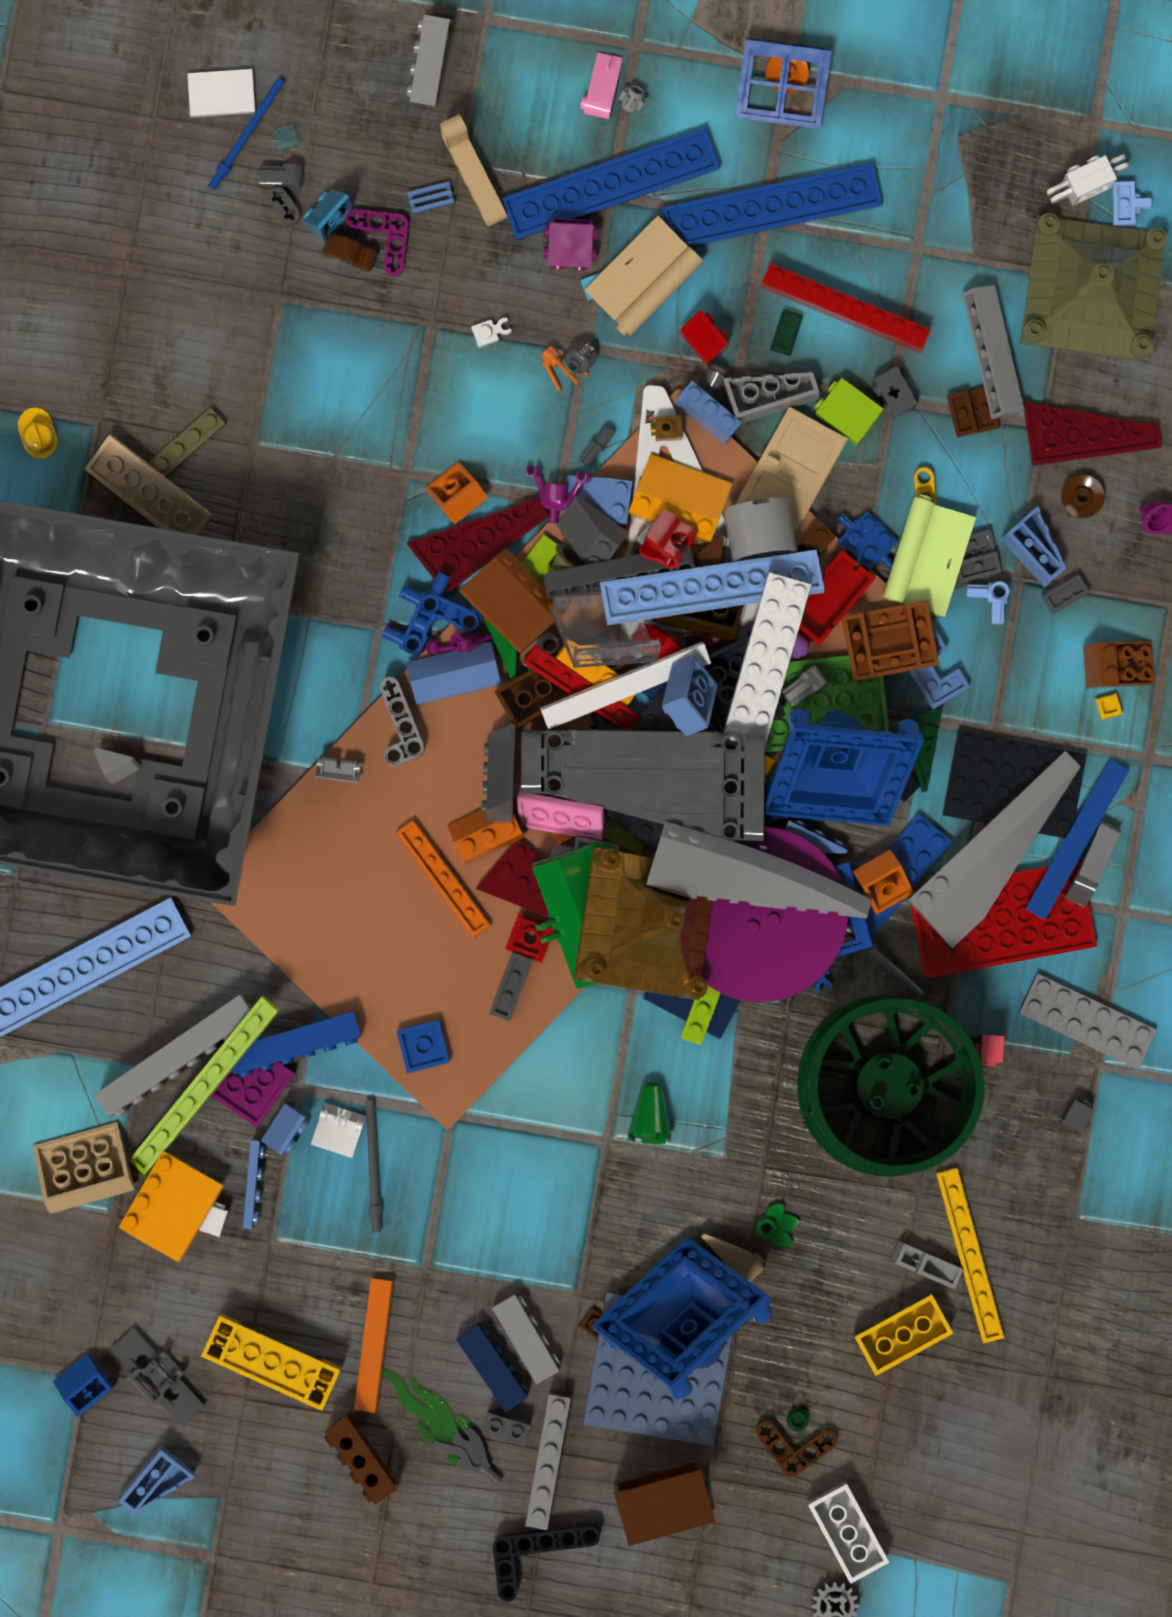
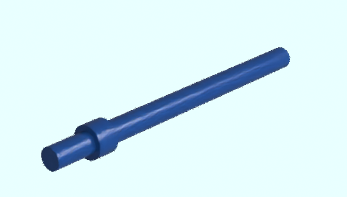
(224, 168)

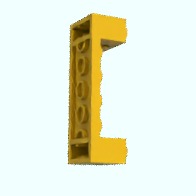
(271, 1362)

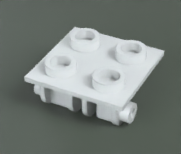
(338, 1130)

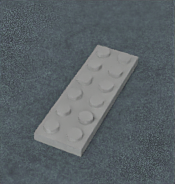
(1087, 1021)

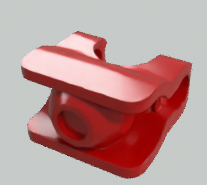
(661, 537)

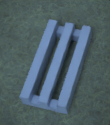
(446, 185)

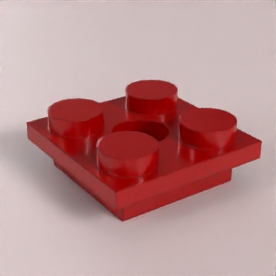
(516, 940)

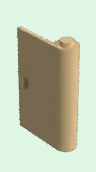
(638, 286)

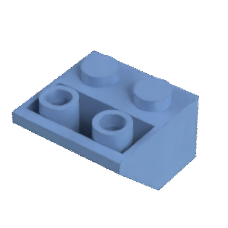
(284, 1129)

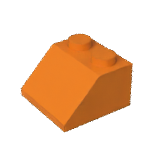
(456, 492)
(883, 881)

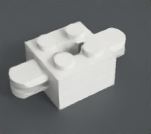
(1088, 180)

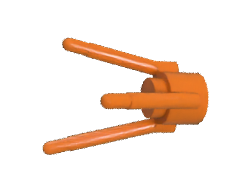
(553, 358)

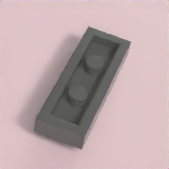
(511, 986)

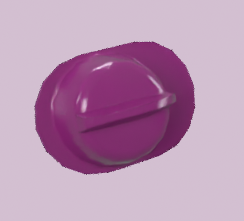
(1156, 518)

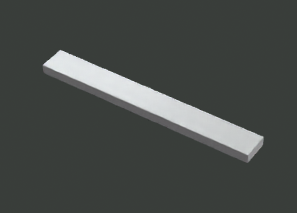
(618, 687)

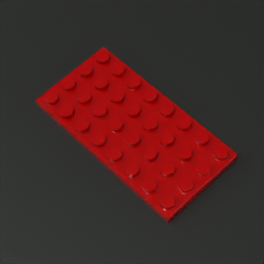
(1009, 930)

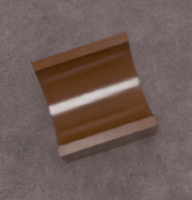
(663, 1503)

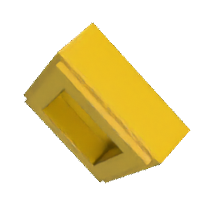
(1108, 706)

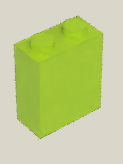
(848, 411)

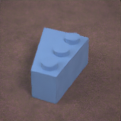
(1035, 548)
(155, 1479)

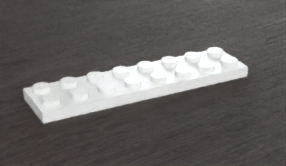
(766, 657)

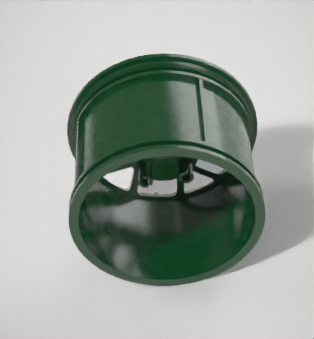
(891, 1086)

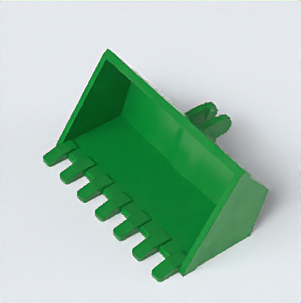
(564, 888)

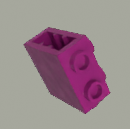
(570, 243)

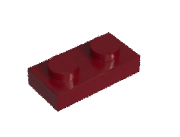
(711, 643)

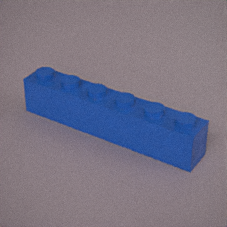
(299, 1041)

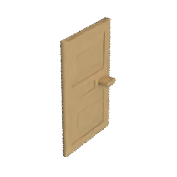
(795, 464)

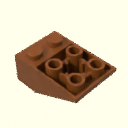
(1118, 664)

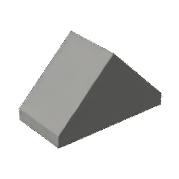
(115, 765)

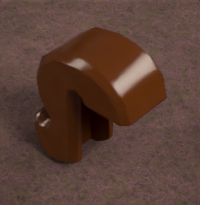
(349, 252)

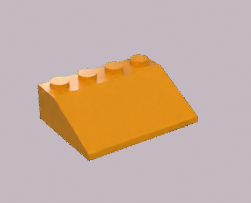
(682, 491)
(171, 1206)

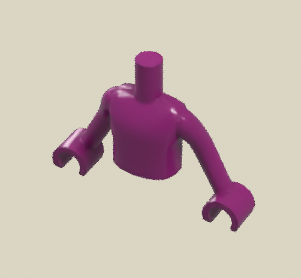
(554, 495)
(462, 642)

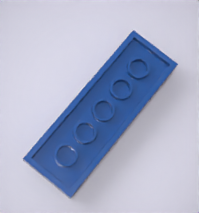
(917, 852)

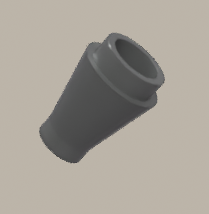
(714, 379)

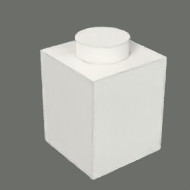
(215, 1220)

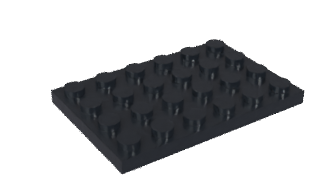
(994, 770)

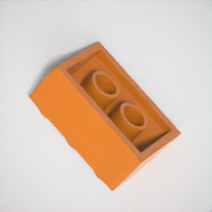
(479, 838)

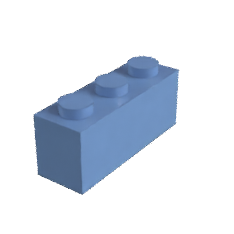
(708, 413)

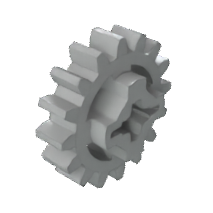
(841, 1597)

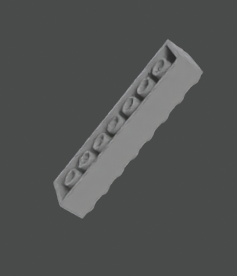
(172, 1058)

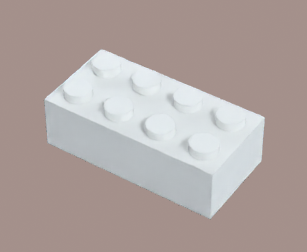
(847, 1532)

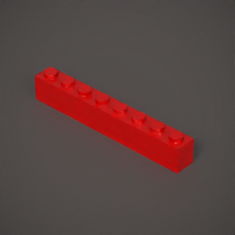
(845, 308)

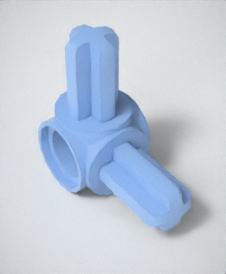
(986, 591)

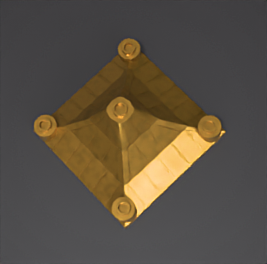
(640, 933)

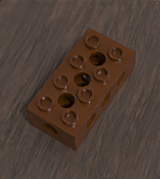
(361, 1446)

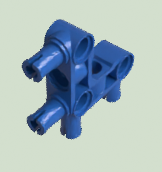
(424, 619)

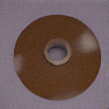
(1082, 485)

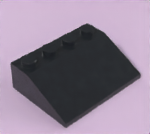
(725, 670)

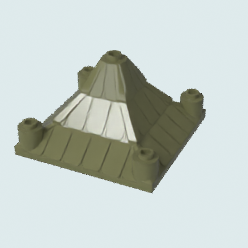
(1093, 288)

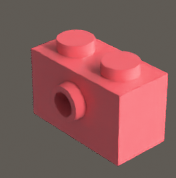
(990, 1049)

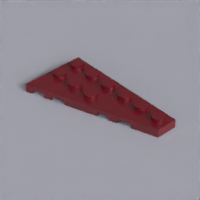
(1073, 435)
(472, 545)
(515, 880)

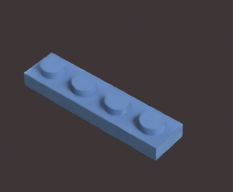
(252, 1193)

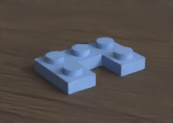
(932, 687)

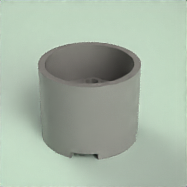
(760, 529)

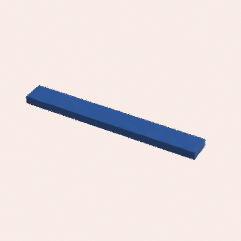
(1077, 839)

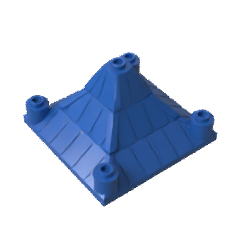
(842, 769)
(682, 1315)

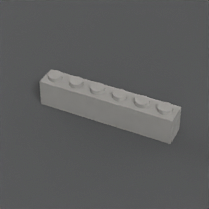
(993, 352)
(548, 1461)

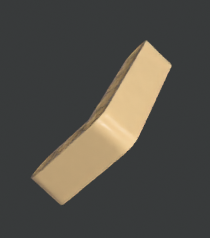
(457, 141)

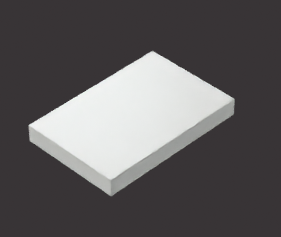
(221, 93)

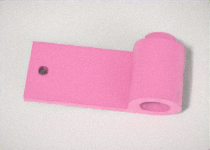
(602, 86)

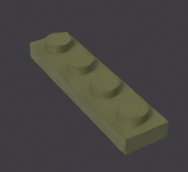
(187, 442)

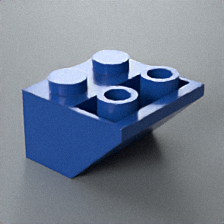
(83, 1385)

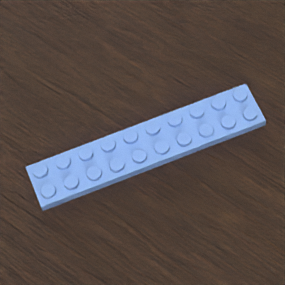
(704, 587)
(90, 965)

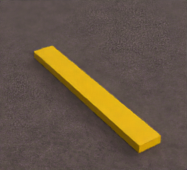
(970, 1255)

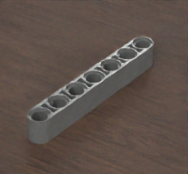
(587, 578)

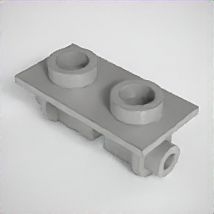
(329, 769)

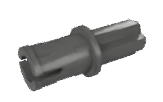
(596, 446)

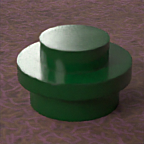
(797, 1420)

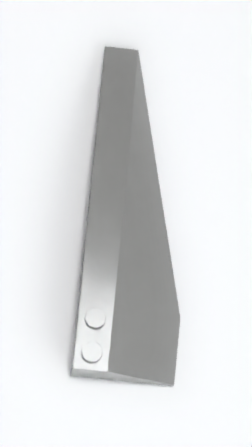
(715, 868)
(974, 877)

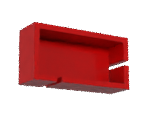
(841, 591)

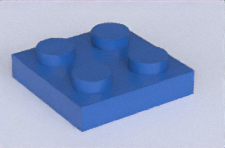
(423, 1046)

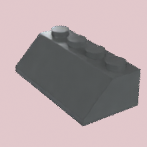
(500, 775)

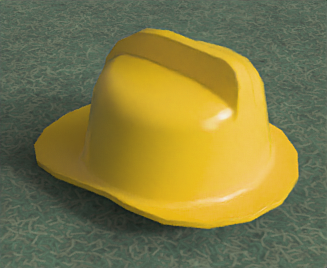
(37, 433)

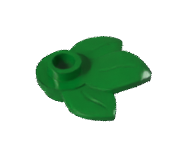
(780, 1224)

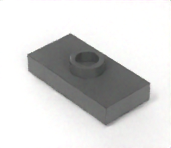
(1065, 594)

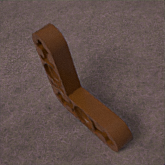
(789, 1454)

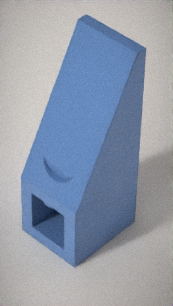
(816, 838)

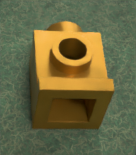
(673, 434)

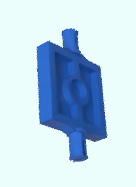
(867, 541)

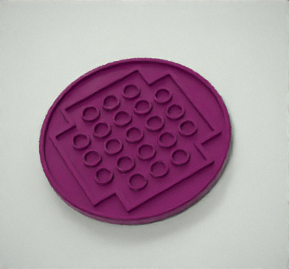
(770, 950)

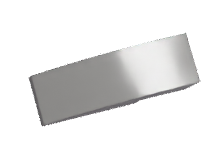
(926, 1265)

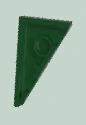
(928, 726)

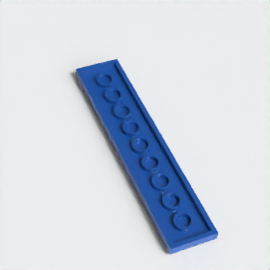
(611, 183)
(774, 205)

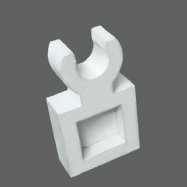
(486, 332)

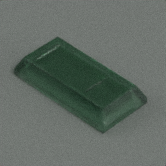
(786, 332)

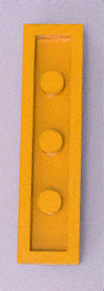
(594, 674)

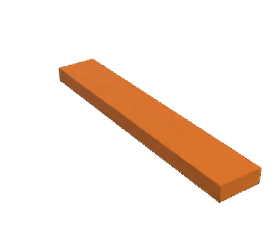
(443, 878)
(373, 1345)

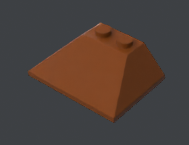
(890, 640)

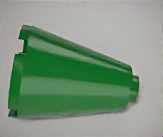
(650, 1117)

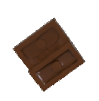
(971, 413)

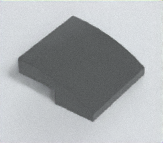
(980, 557)

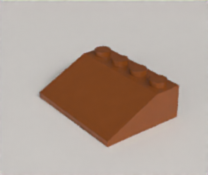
(511, 600)

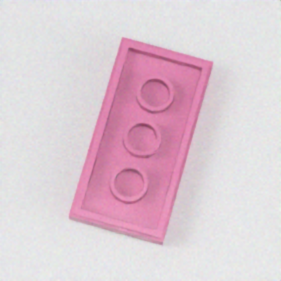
(561, 816)

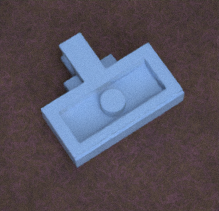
(1127, 203)

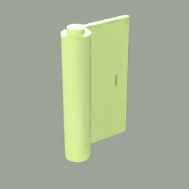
(925, 548)

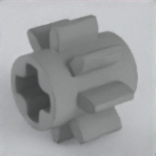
(632, 98)

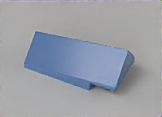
(453, 674)

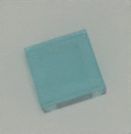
(285, 138)

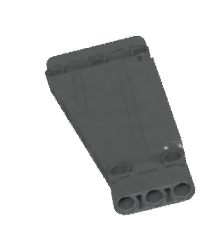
(654, 775)

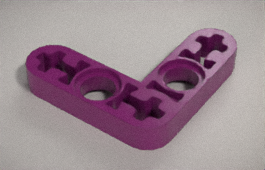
(392, 234)

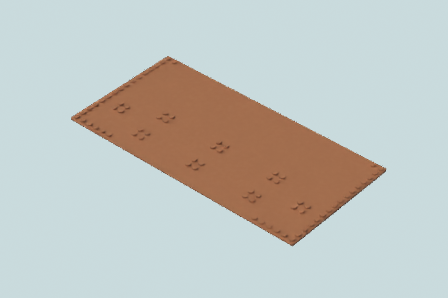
(358, 917)

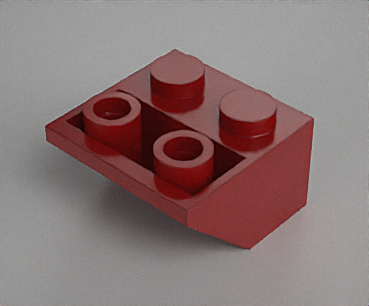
(704, 337)

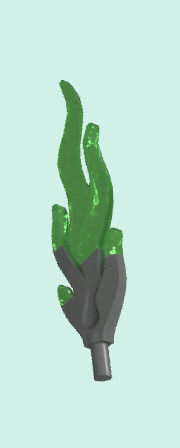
(447, 1437)

